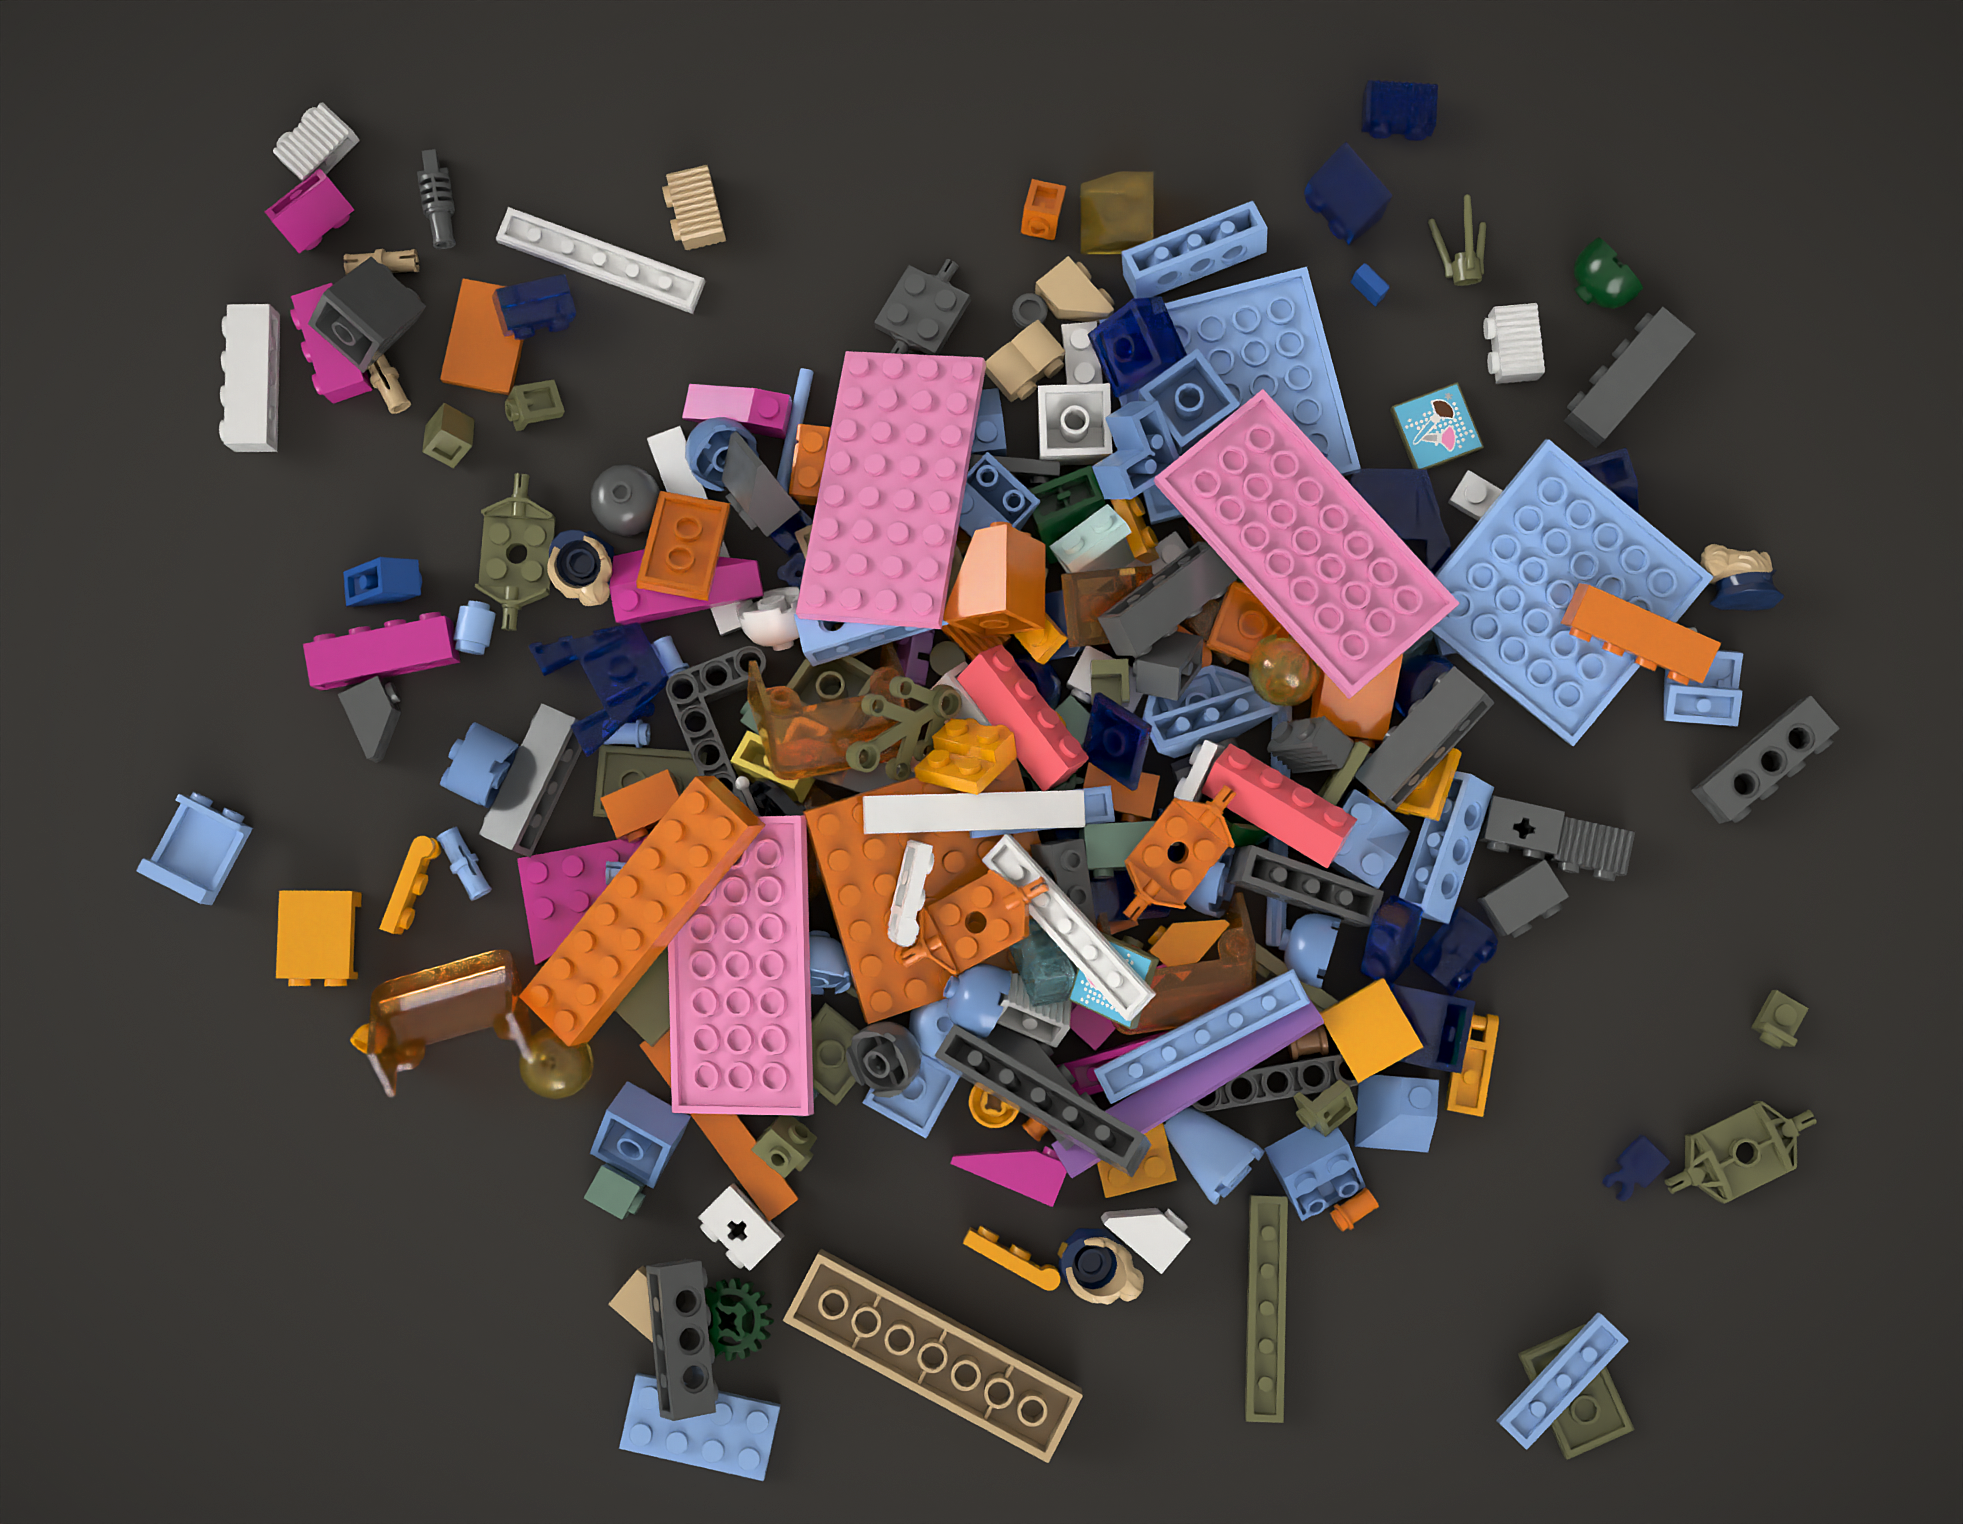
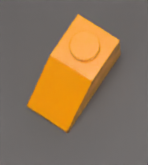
(1185, 941)

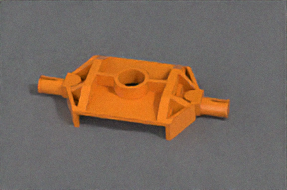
(1204, 838)
(946, 928)

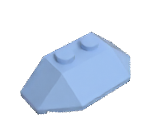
(1212, 708)

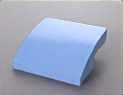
(1710, 702)

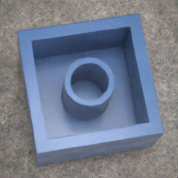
(1191, 399)

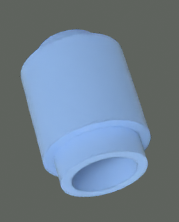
(474, 628)

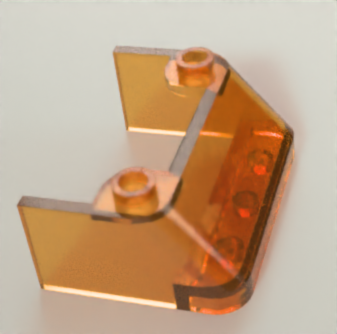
(816, 736)
(1199, 987)
(444, 1005)

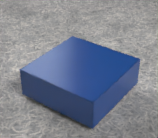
(1370, 284)

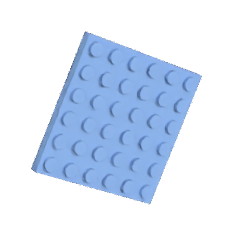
(1270, 340)
(1522, 570)

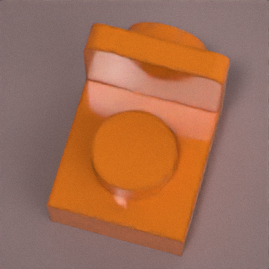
(1042, 209)

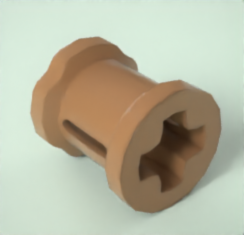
(1312, 1042)

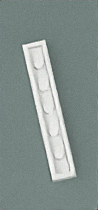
(600, 260)
(669, 456)
(973, 811)
(1073, 931)

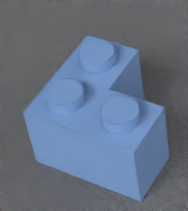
(1142, 452)

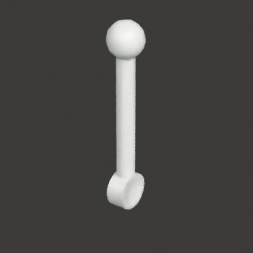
(742, 783)

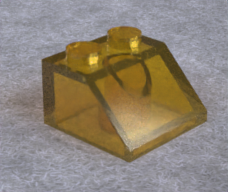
(1116, 212)

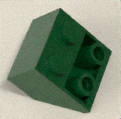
(1064, 506)

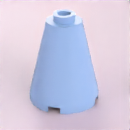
(1211, 1151)

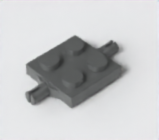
(923, 310)

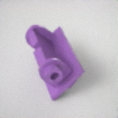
(908, 652)

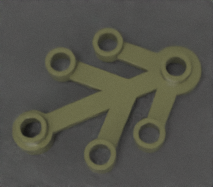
(907, 728)

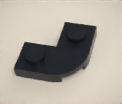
(773, 800)

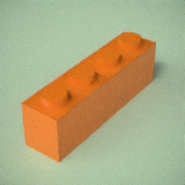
(1639, 633)

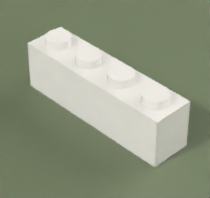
(250, 378)

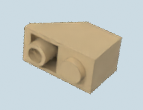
(1072, 294)

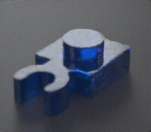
(1639, 1164)

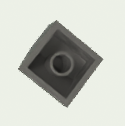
(754, 489)

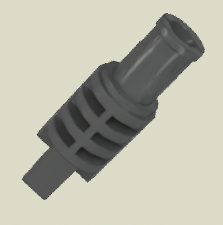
(437, 199)

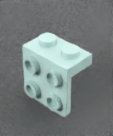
(1095, 544)

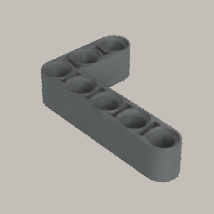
(697, 707)
(1294, 1082)

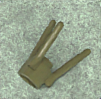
(1468, 265)

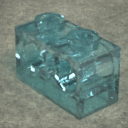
(1043, 967)

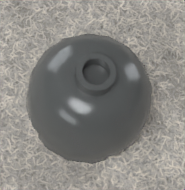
(625, 499)
(884, 1058)

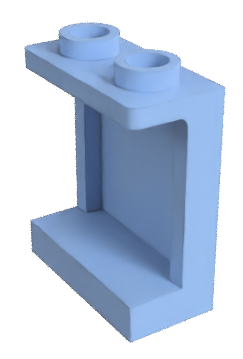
(197, 849)

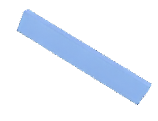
(1201, 1036)

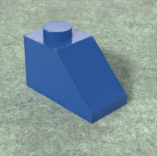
(382, 582)

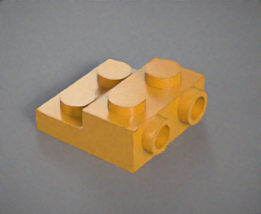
(967, 755)
(1431, 794)
(1153, 1171)

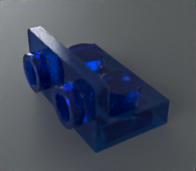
(1457, 951)

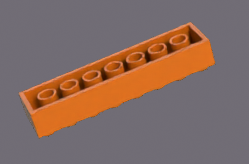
(642, 910)

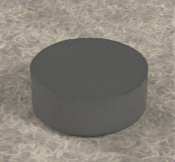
(1028, 309)

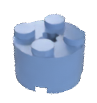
(479, 765)

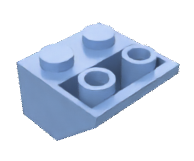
(994, 496)
(1315, 1169)

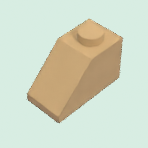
(633, 1302)

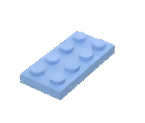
(727, 1441)

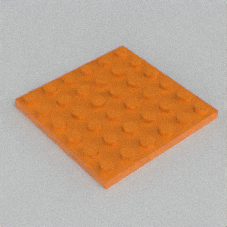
(861, 883)

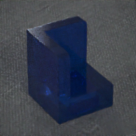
(785, 536)

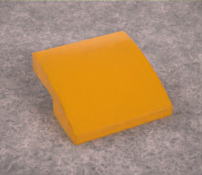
(1370, 1030)

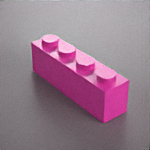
(381, 652)

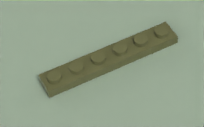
(1266, 1308)

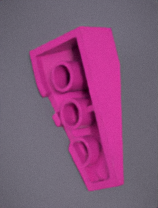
(733, 582)

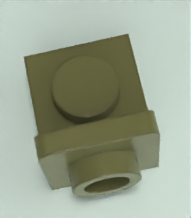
(533, 403)
(1779, 1020)
(1328, 1109)

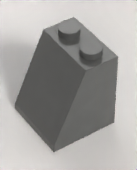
(366, 313)

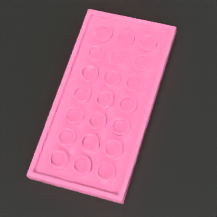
(892, 490)
(1306, 543)
(746, 985)

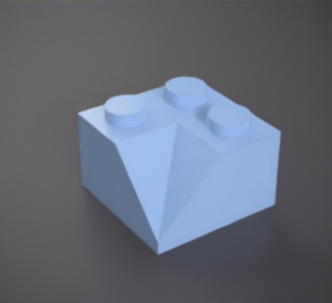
(1372, 842)

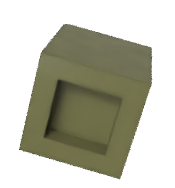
(448, 435)
(1111, 679)

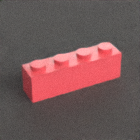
(1013, 701)
(1280, 805)

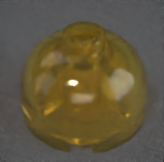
(1283, 671)
(571, 1071)

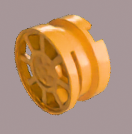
(989, 1109)

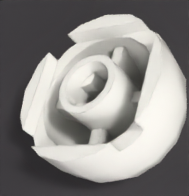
(771, 618)

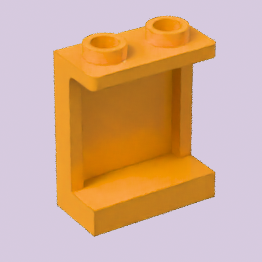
(316, 936)

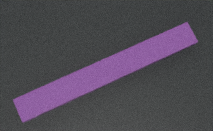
(1193, 1082)

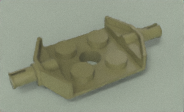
(508, 525)
(1712, 1152)

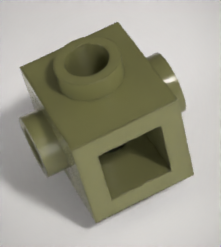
(785, 1145)

